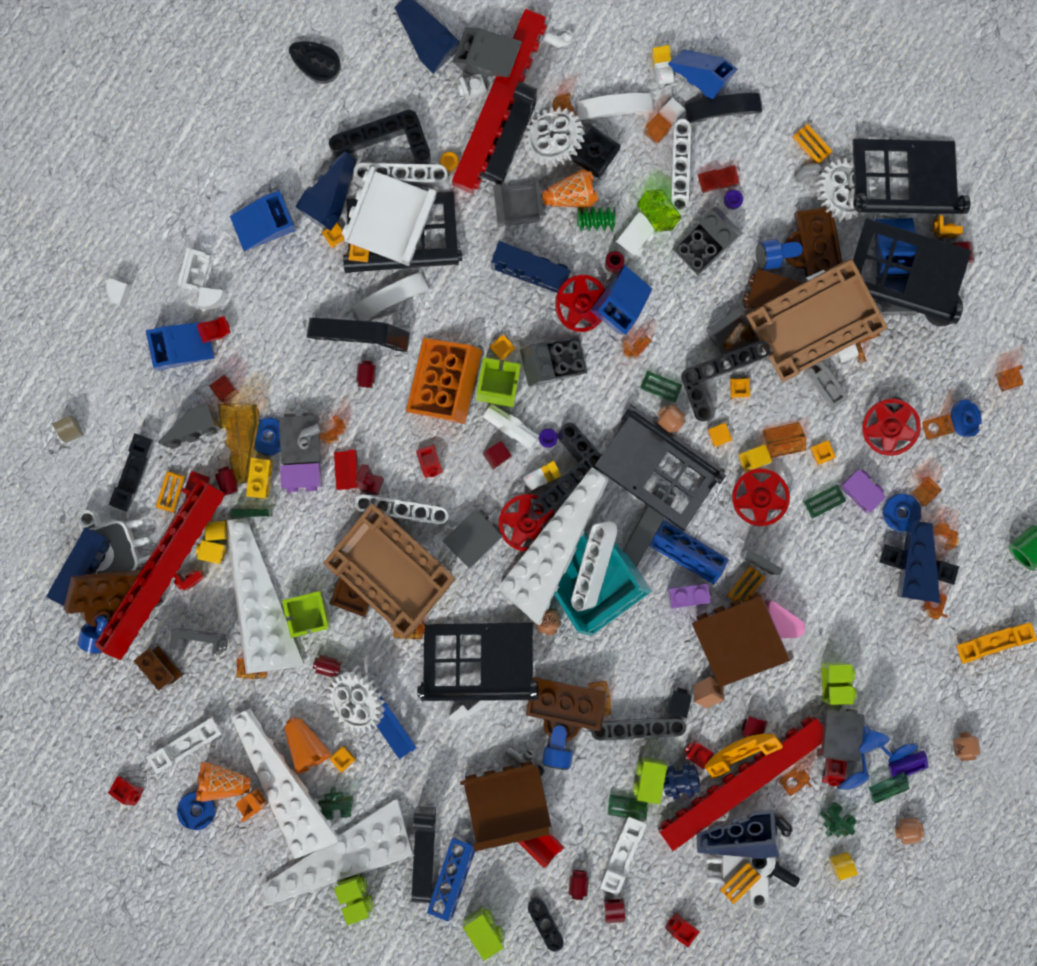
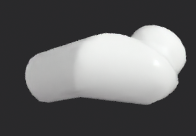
(560, 41)

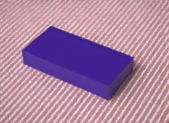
(909, 764)

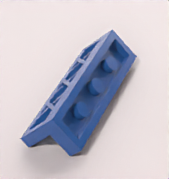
(687, 555)
(394, 733)
(458, 883)

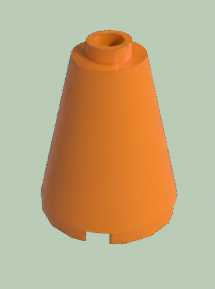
(304, 745)

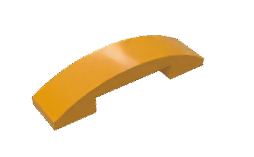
(995, 642)
(719, 763)

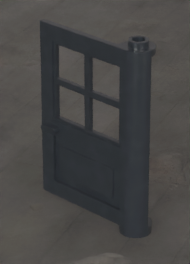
(929, 175)
(423, 257)
(932, 279)
(638, 452)
(504, 663)

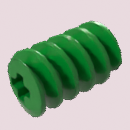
(596, 219)

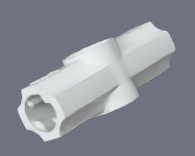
(510, 426)

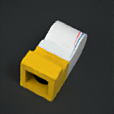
(660, 59)
(542, 476)

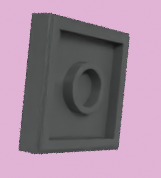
(761, 562)

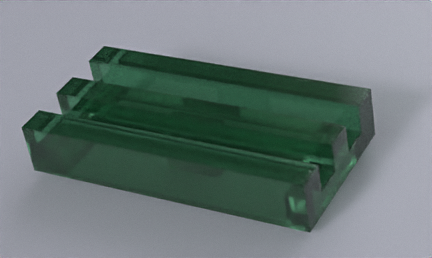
(645, 381)
(810, 508)
(251, 513)
(889, 788)
(623, 803)

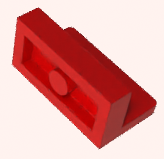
(346, 469)
(542, 848)

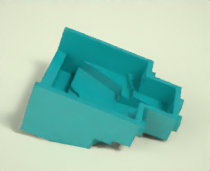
(620, 590)

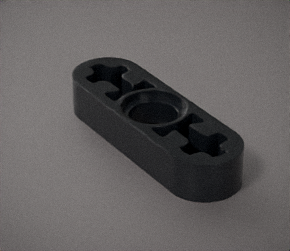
(547, 939)

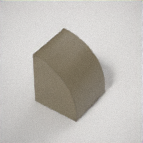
(68, 429)

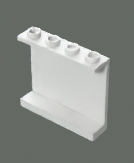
(389, 217)

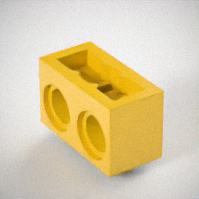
(259, 478)

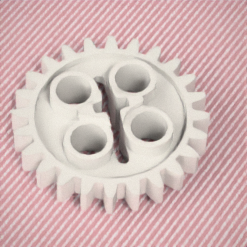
(554, 137)
(844, 189)
(356, 701)

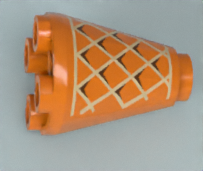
(572, 191)
(220, 783)

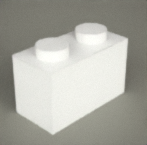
(635, 236)

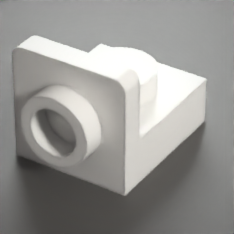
(471, 86)

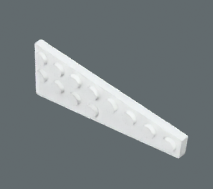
(541, 567)
(261, 617)
(295, 811)
(364, 847)

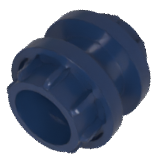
(681, 781)

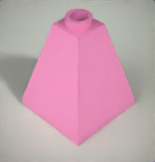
(785, 622)

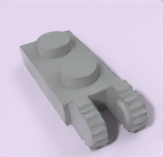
(827, 385)

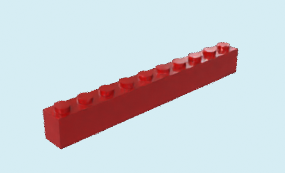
(497, 105)
(159, 570)
(741, 784)

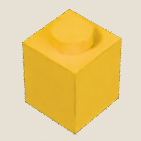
(211, 552)

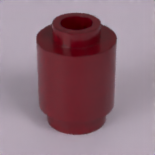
(618, 258)
(366, 374)
(227, 481)
(327, 666)
(578, 884)

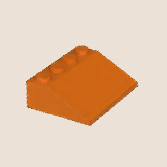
(444, 380)

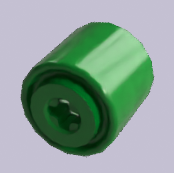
(1025, 548)

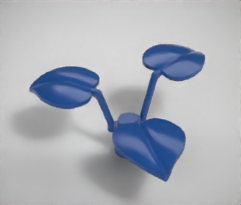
(871, 741)

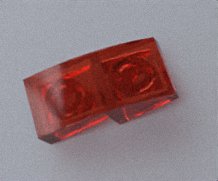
(718, 179)

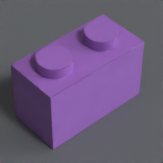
(301, 476)
(863, 490)
(688, 595)

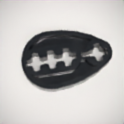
(313, 71)

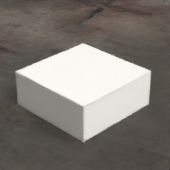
(672, 111)

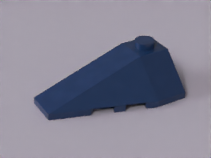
(428, 36)
(327, 197)
(748, 837)

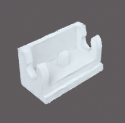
(193, 270)

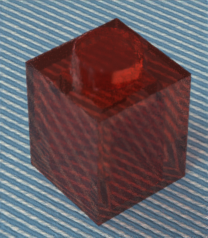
(224, 389)

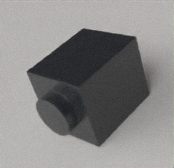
(679, 702)

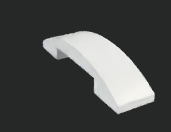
(614, 105)
(390, 296)
(463, 711)
(184, 745)
(622, 855)

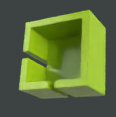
(496, 385)
(308, 613)
(837, 683)
(650, 780)
(358, 902)
(484, 933)

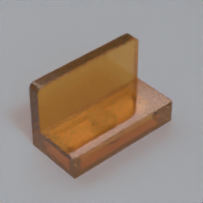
(785, 439)

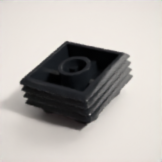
(606, 148)

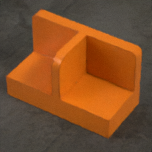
(251, 804)

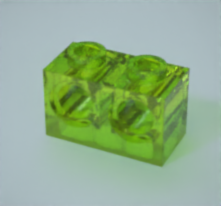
(659, 210)

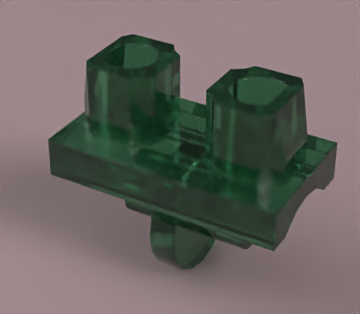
(336, 801)
(835, 824)

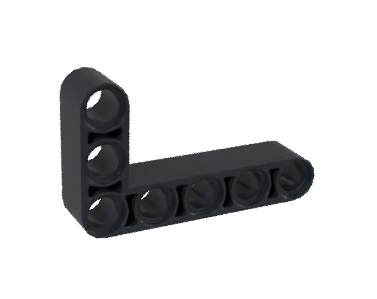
(523, 106)
(384, 135)
(359, 332)
(719, 370)
(570, 478)
(424, 827)

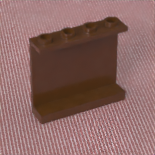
(741, 639)
(507, 806)

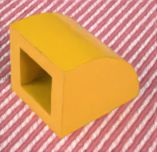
(755, 458)
(216, 531)
(843, 866)

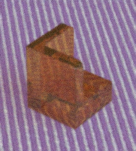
(657, 128)
(1010, 378)
(926, 491)

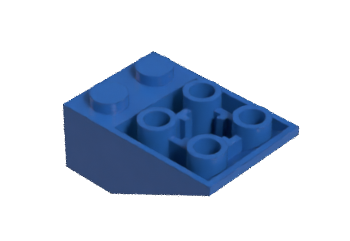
(704, 71)
(263, 221)
(903, 253)
(622, 301)
(177, 346)

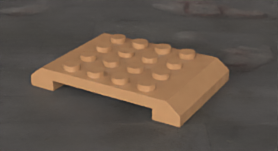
(817, 319)
(390, 570)

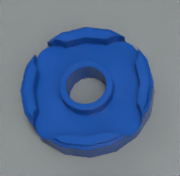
(961, 426)
(268, 448)
(891, 507)
(188, 819)

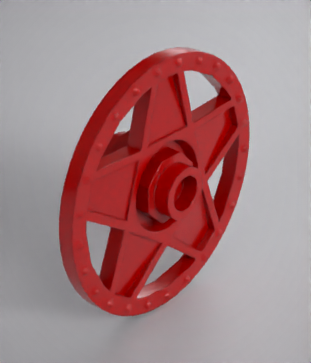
(579, 302)
(891, 427)
(760, 497)
(522, 524)

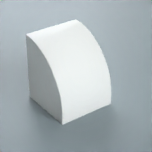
(118, 292)
(210, 298)

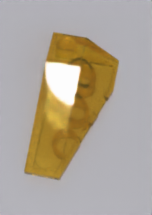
(241, 427)

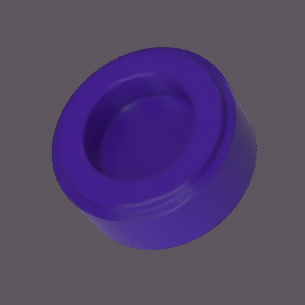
(733, 199)
(548, 438)

